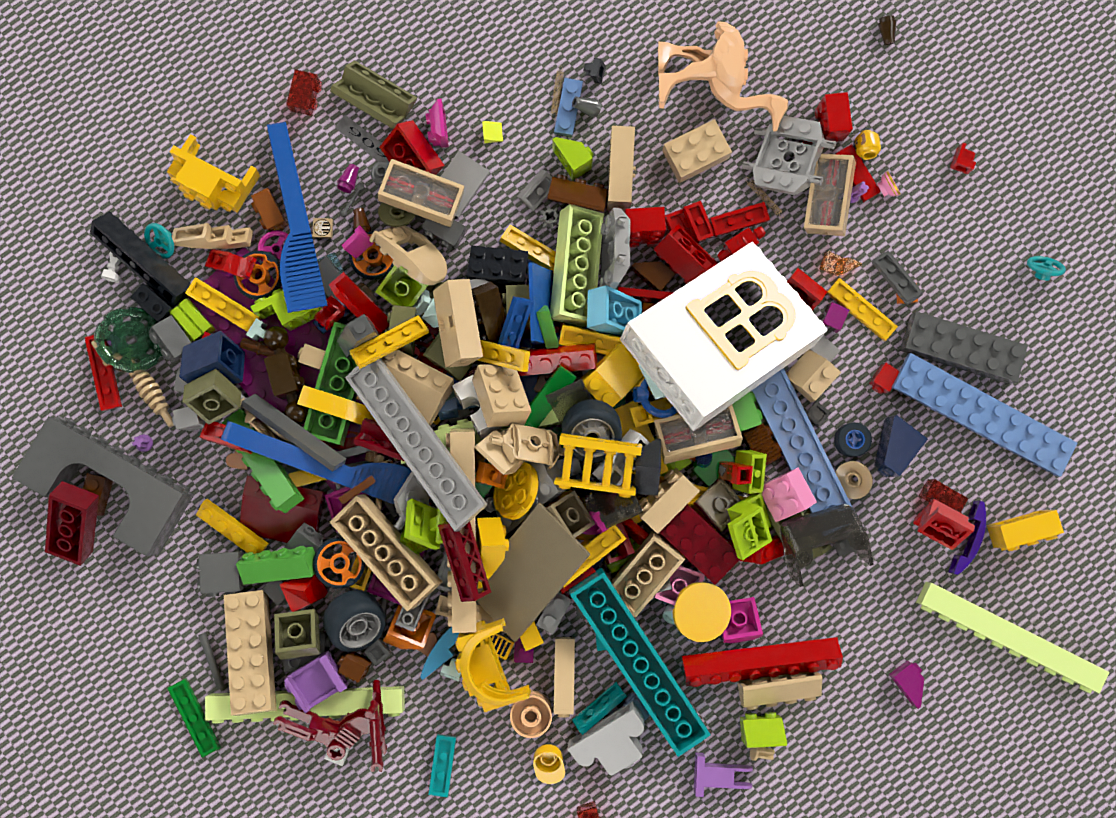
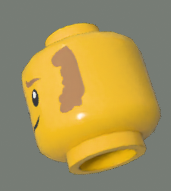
(867, 144)

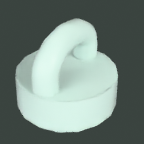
(667, 614)

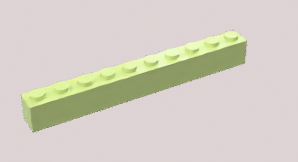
(1016, 639)
(349, 700)

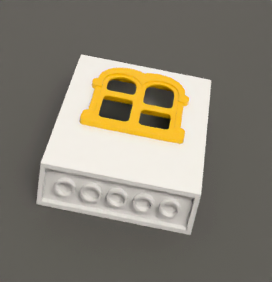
(691, 354)

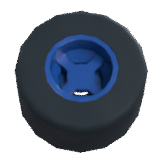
(858, 436)

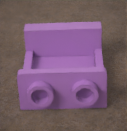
(315, 681)

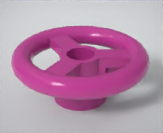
(283, 235)

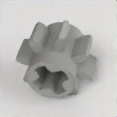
(549, 212)

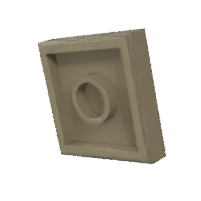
(715, 502)

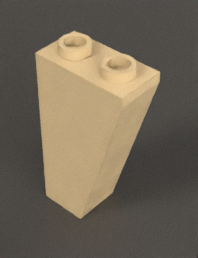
(564, 676)

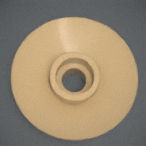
(853, 488)

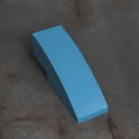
(440, 653)

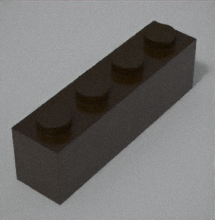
(489, 311)

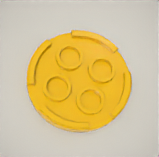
(518, 493)
(701, 611)

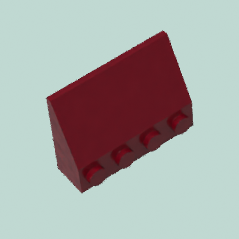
(276, 525)

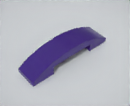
(977, 514)

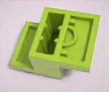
(276, 304)
(749, 525)

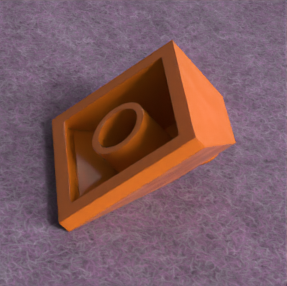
(406, 639)

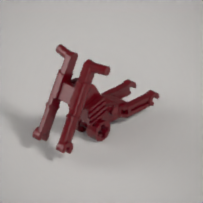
(341, 733)

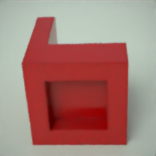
(963, 159)
(330, 313)

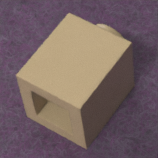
(311, 356)

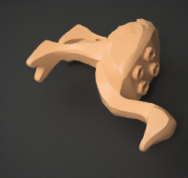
(722, 68)

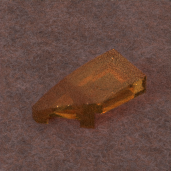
(836, 264)

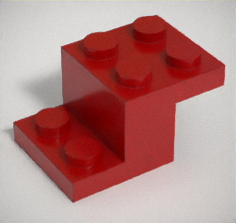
(943, 524)

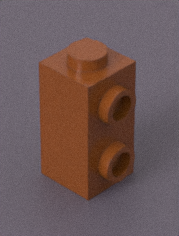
(269, 210)

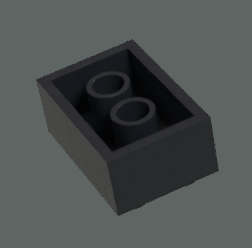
(498, 266)

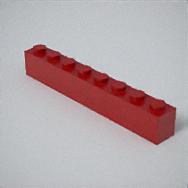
(762, 662)

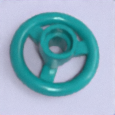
(162, 239)
(1045, 269)

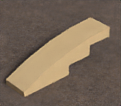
(206, 237)

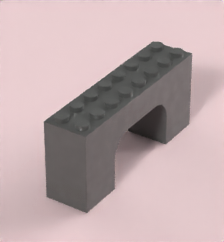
(153, 498)

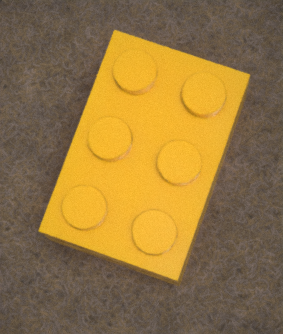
(1025, 530)

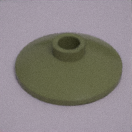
(394, 216)

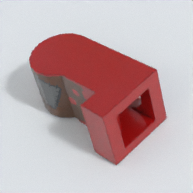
(732, 472)

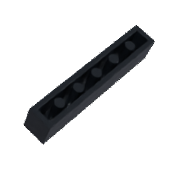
(140, 258)

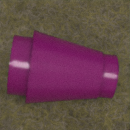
(348, 179)

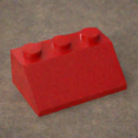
(411, 147)
(684, 255)

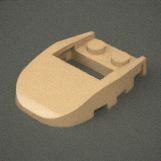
(423, 263)

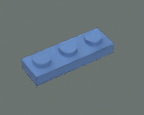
(566, 113)

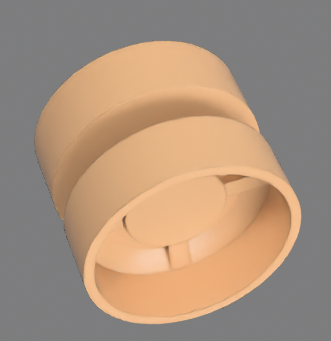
(531, 716)

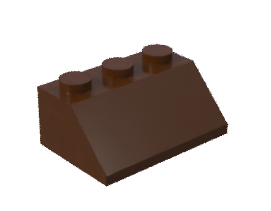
(577, 193)

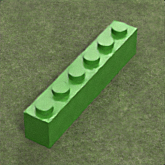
(269, 473)

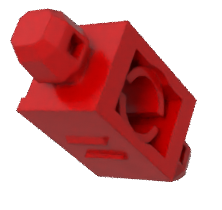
(740, 241)

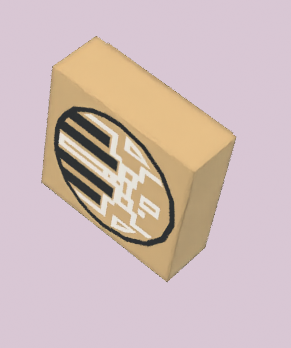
(322, 228)

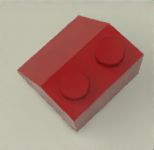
(807, 288)

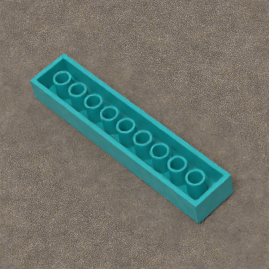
(639, 662)

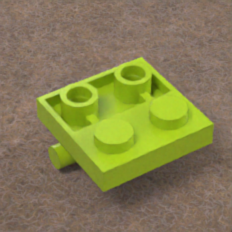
(423, 523)

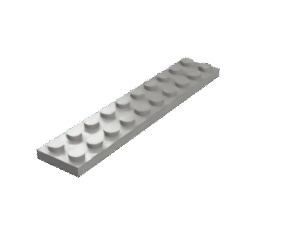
(417, 443)

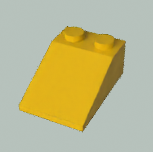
(613, 376)
(491, 544)

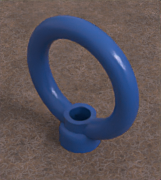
(641, 394)

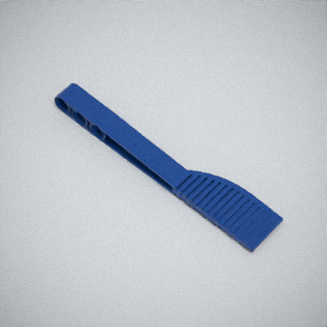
(298, 261)
(388, 476)

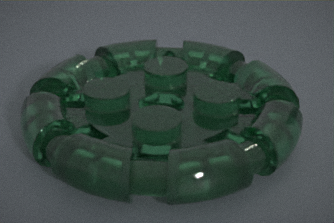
(120, 333)

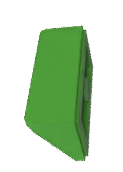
(547, 327)

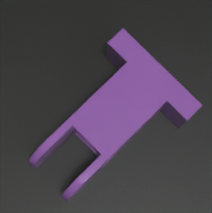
(717, 775)

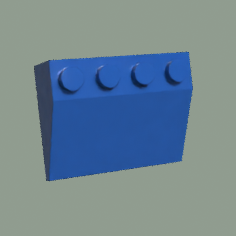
(540, 293)

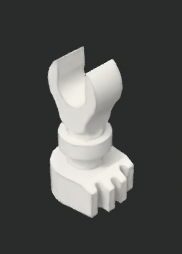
(110, 274)

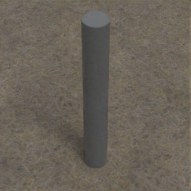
(211, 661)

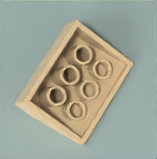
(422, 383)

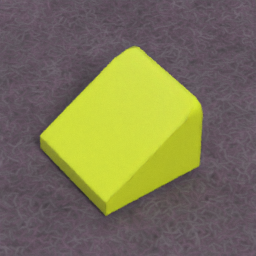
(492, 132)

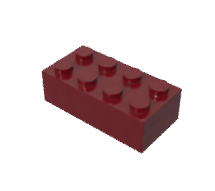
(71, 523)
(700, 544)

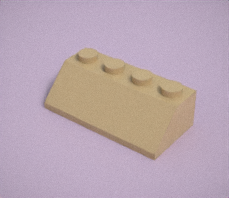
(646, 572)
(779, 689)

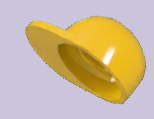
(548, 764)

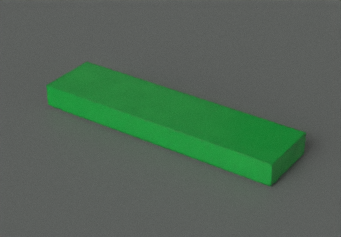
(194, 717)

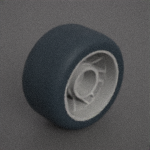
(593, 420)
(354, 621)

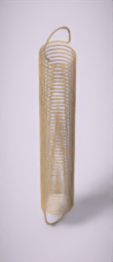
(558, 88)
(767, 196)

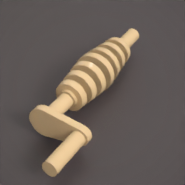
(148, 391)

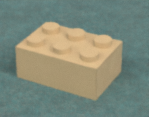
(697, 151)
(501, 395)
(672, 497)

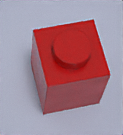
(884, 378)

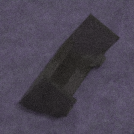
(820, 529)

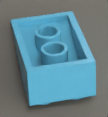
(610, 310)

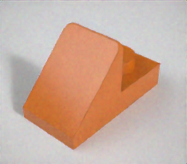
(489, 475)

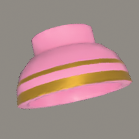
(888, 185)

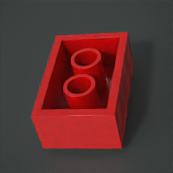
(646, 225)

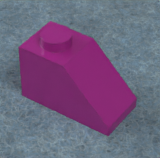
(910, 682)

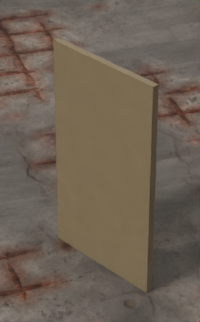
(533, 572)

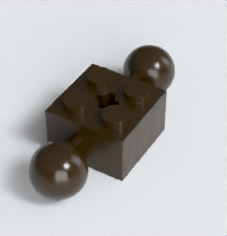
(284, 373)

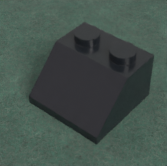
(647, 469)

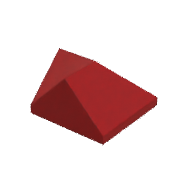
(303, 591)

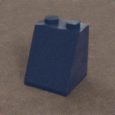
(212, 353)
(897, 446)

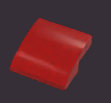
(692, 220)

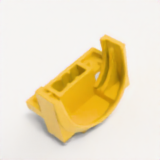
(204, 181)
(482, 667)

